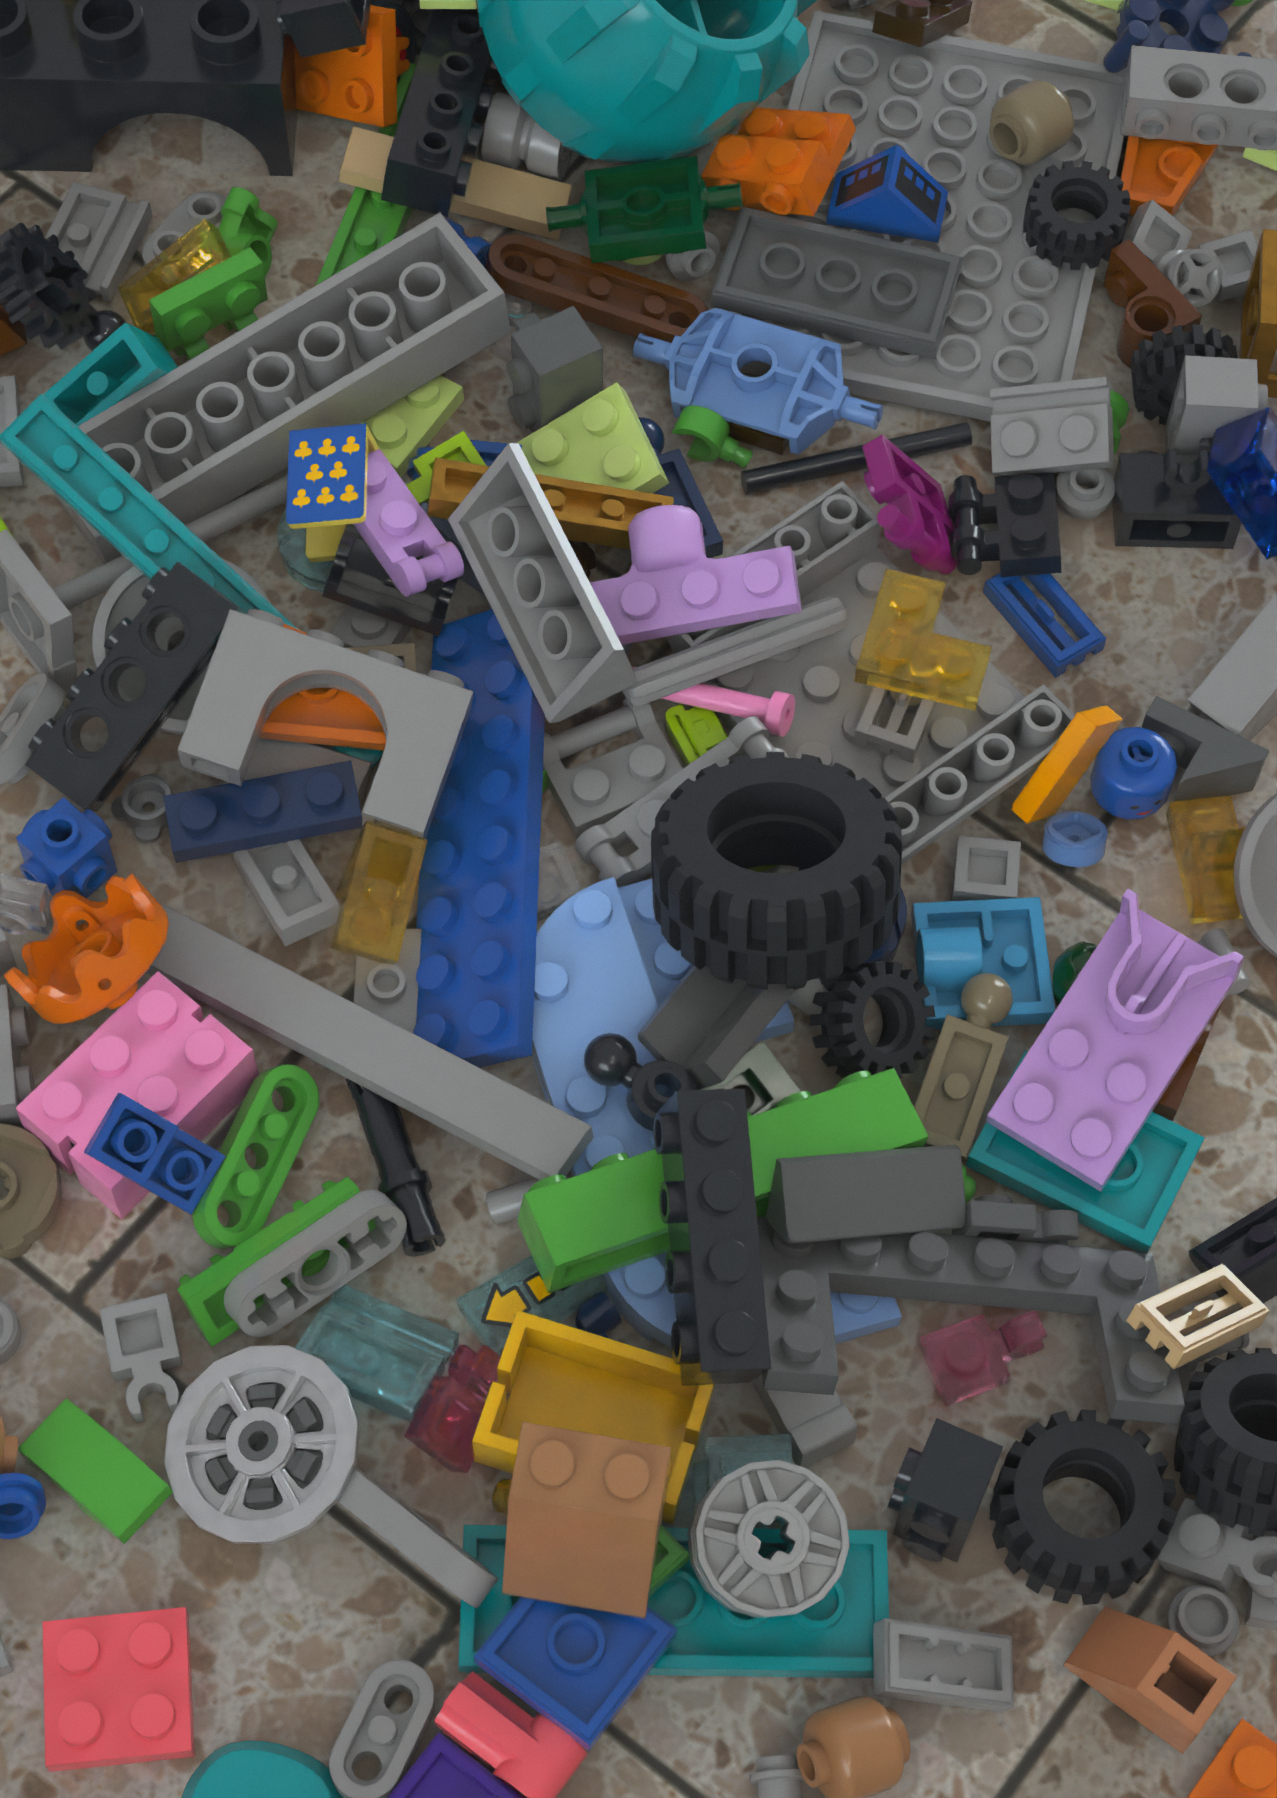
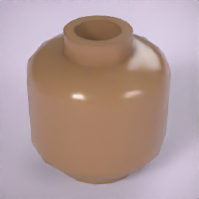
(853, 1749)

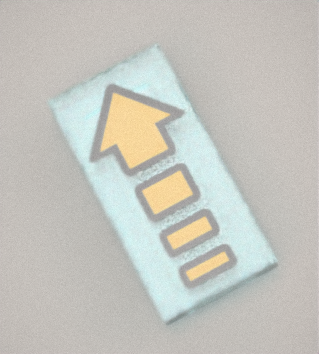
(494, 1303)

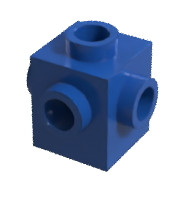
(67, 849)

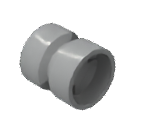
(516, 138)

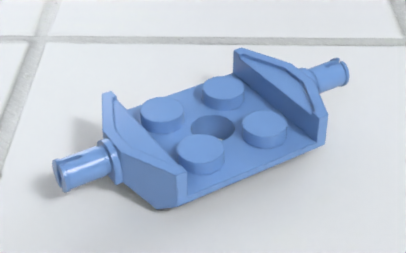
(792, 400)

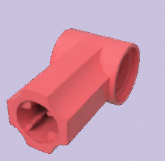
(521, 1750)

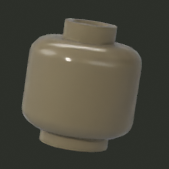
(1031, 122)

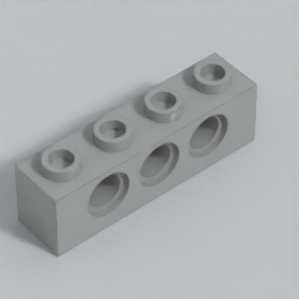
(1200, 98)

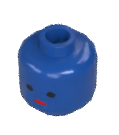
(1133, 773)

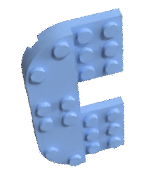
(608, 972)

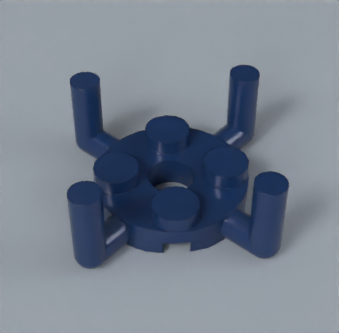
(1194, 21)

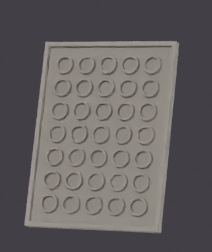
(1012, 311)

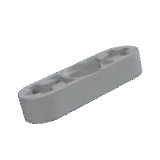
(287, 1260)
(417, 1539)

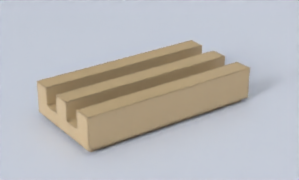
(1171, 1334)

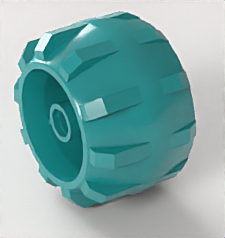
(643, 73)

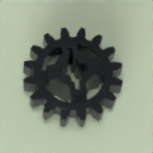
(44, 287)

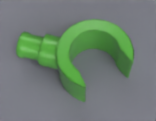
(711, 436)

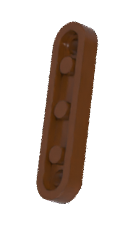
(596, 290)

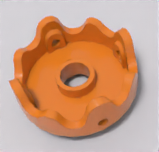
(94, 962)

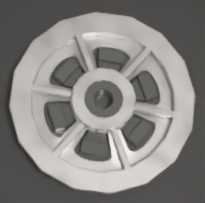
(262, 1444)

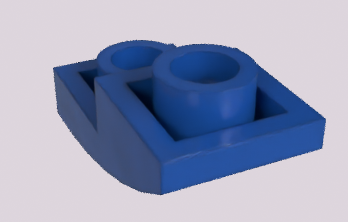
(154, 1153)

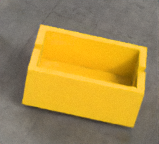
(592, 1387)

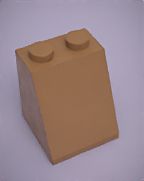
(584, 1519)

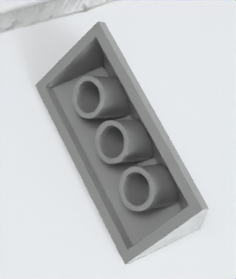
(539, 590)

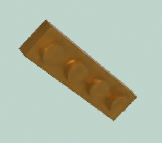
(583, 509)

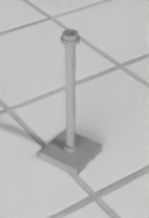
(40, 615)

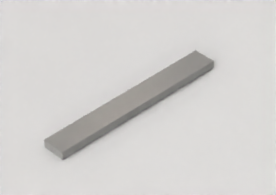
(371, 1050)

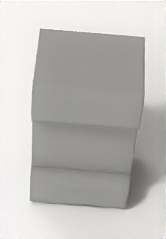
(816, 1422)

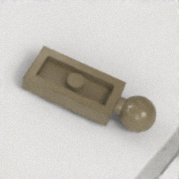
(964, 1065)

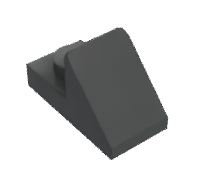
(1213, 757)

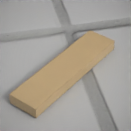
(492, 194)

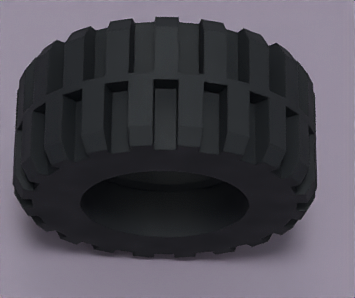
(776, 923)

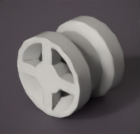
(1201, 275)

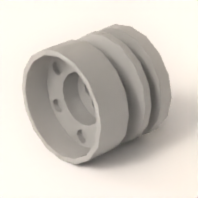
(727, 1552)

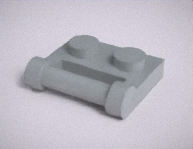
(611, 782)

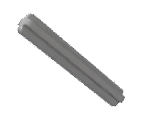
(735, 650)

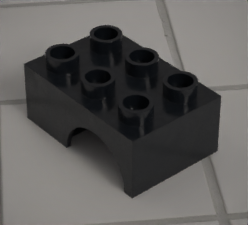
(94, 63)

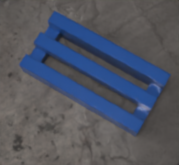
(1032, 634)

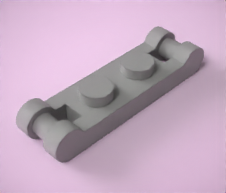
(637, 821)

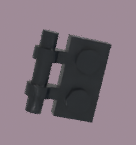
(1025, 519)

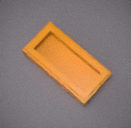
(1065, 763)

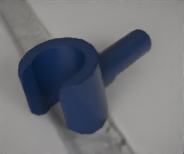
(598, 1315)

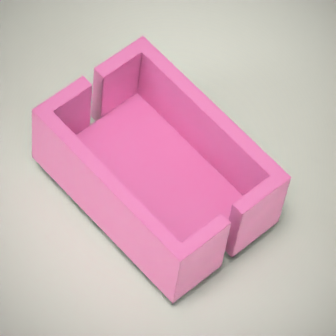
(155, 1054)

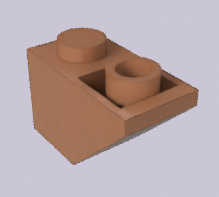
(1151, 1675)

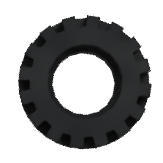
(1082, 190)

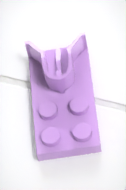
(1114, 1044)

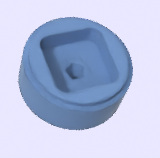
(1074, 839)

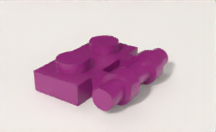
(916, 505)

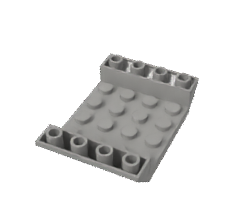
(964, 752)

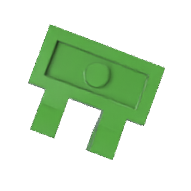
(211, 298)

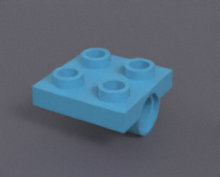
(983, 937)

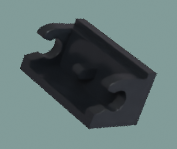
(364, 584)

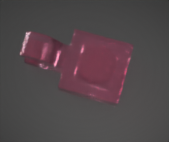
(972, 1359)
(453, 1407)

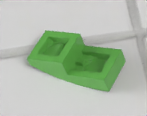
(95, 1470)

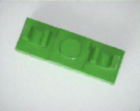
(206, 1291)

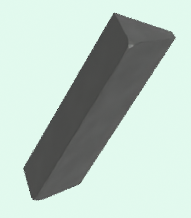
(867, 1194)

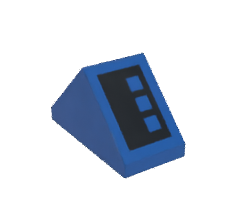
(889, 197)

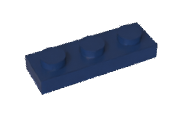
(263, 811)

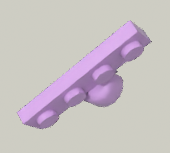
(682, 591)

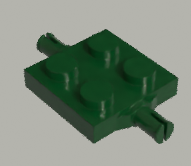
(644, 209)

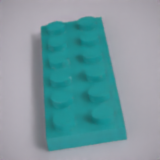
(819, 1642)

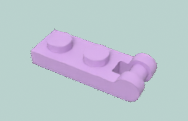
(401, 531)

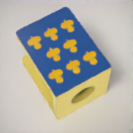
(327, 484)

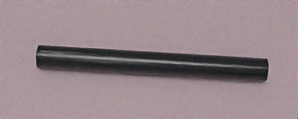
(851, 458)

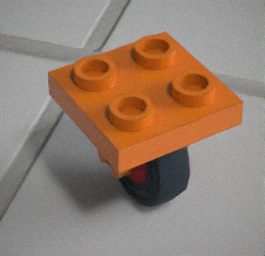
(361, 79)

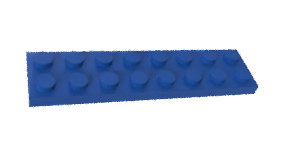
(483, 858)

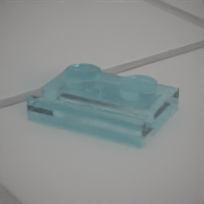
(379, 1350)

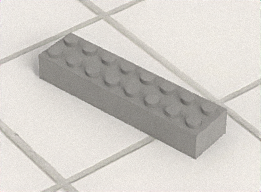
(306, 365)

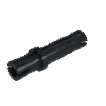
(398, 1169)

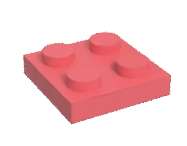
(117, 1689)

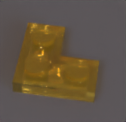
(908, 657)

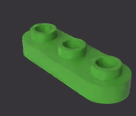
(276, 1142)

